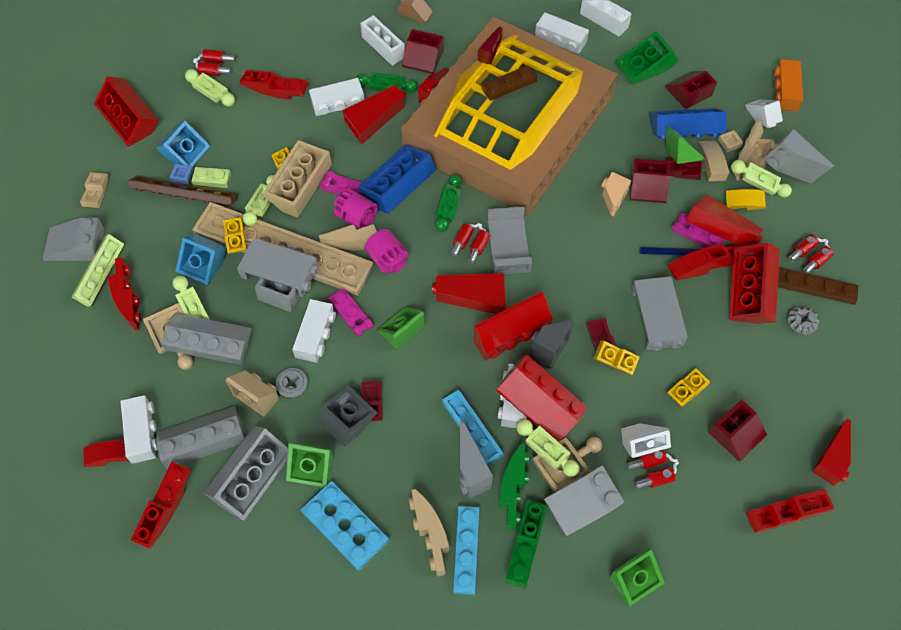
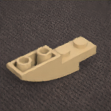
(429, 524)

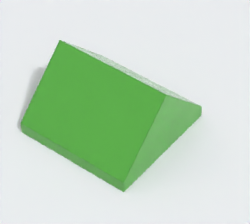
(680, 148)
(402, 326)
(309, 464)
(637, 577)

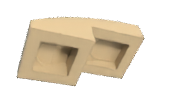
(95, 190)

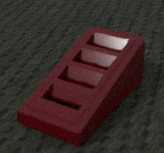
(490, 47)

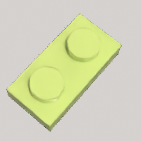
(211, 177)

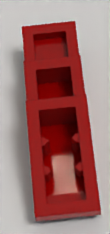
(789, 511)

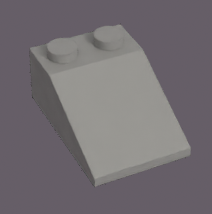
(797, 158)
(74, 240)
(277, 294)
(474, 473)
(584, 500)

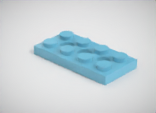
(343, 539)

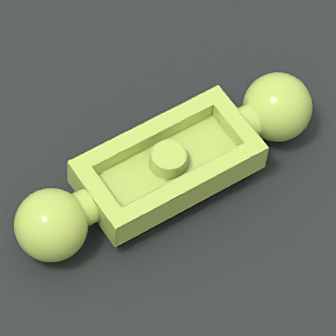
(209, 87)
(761, 178)
(257, 205)
(188, 298)
(548, 448)

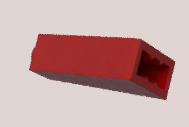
(374, 112)
(724, 222)
(472, 291)

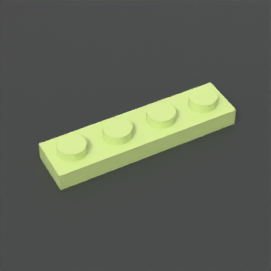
(97, 270)

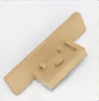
(755, 148)

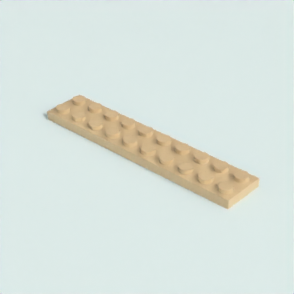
(335, 266)

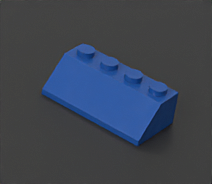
(689, 122)
(397, 178)

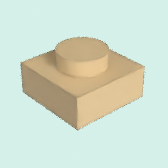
(730, 141)

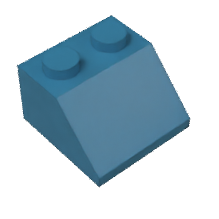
(183, 145)
(200, 258)

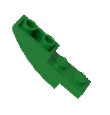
(514, 479)
(526, 544)

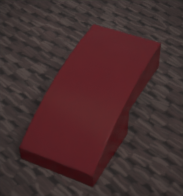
(686, 170)
(599, 331)
(373, 396)

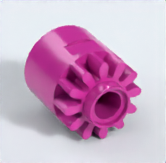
(355, 209)
(386, 251)

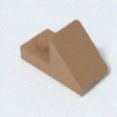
(415, 10)

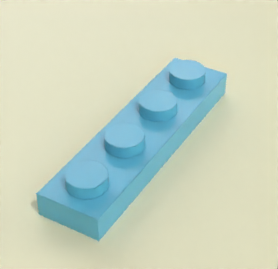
(462, 412)
(466, 550)

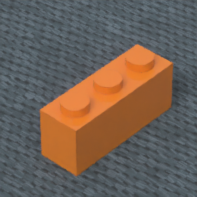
(789, 84)

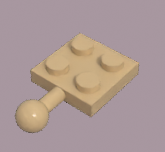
(156, 327)
(556, 478)

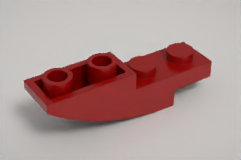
(271, 85)
(702, 261)
(123, 294)
(163, 506)

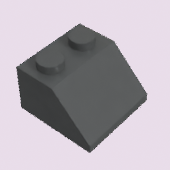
(550, 342)
(345, 415)

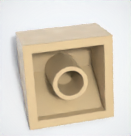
(253, 392)

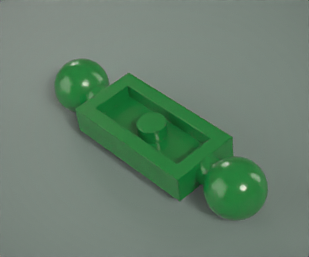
(383, 81)
(448, 202)

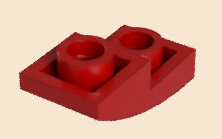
(103, 452)

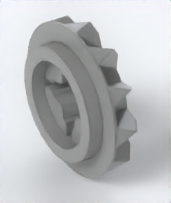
(807, 327)
(294, 375)

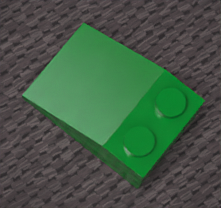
(647, 59)

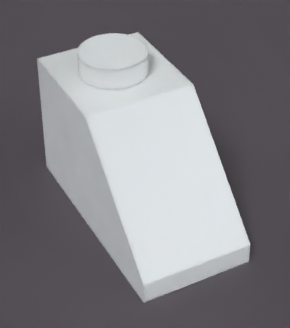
(766, 110)
(645, 439)

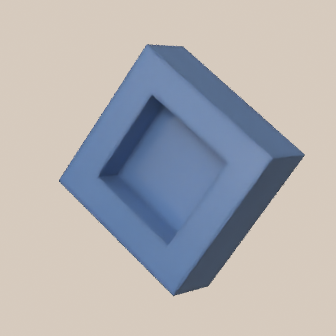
(181, 174)

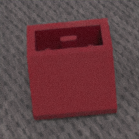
(422, 51)
(692, 88)
(649, 180)
(739, 430)

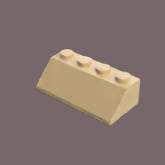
(298, 178)

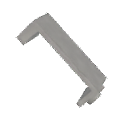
(508, 240)
(278, 265)
(660, 313)

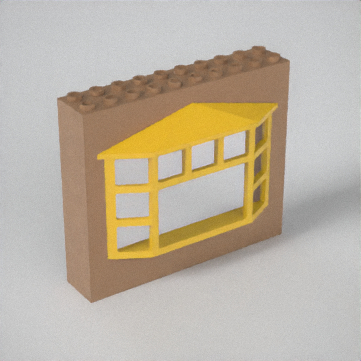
(546, 142)

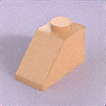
(615, 191)

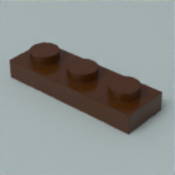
(509, 82)

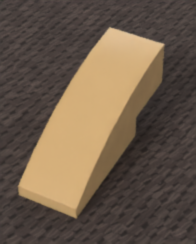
(714, 160)
(348, 238)

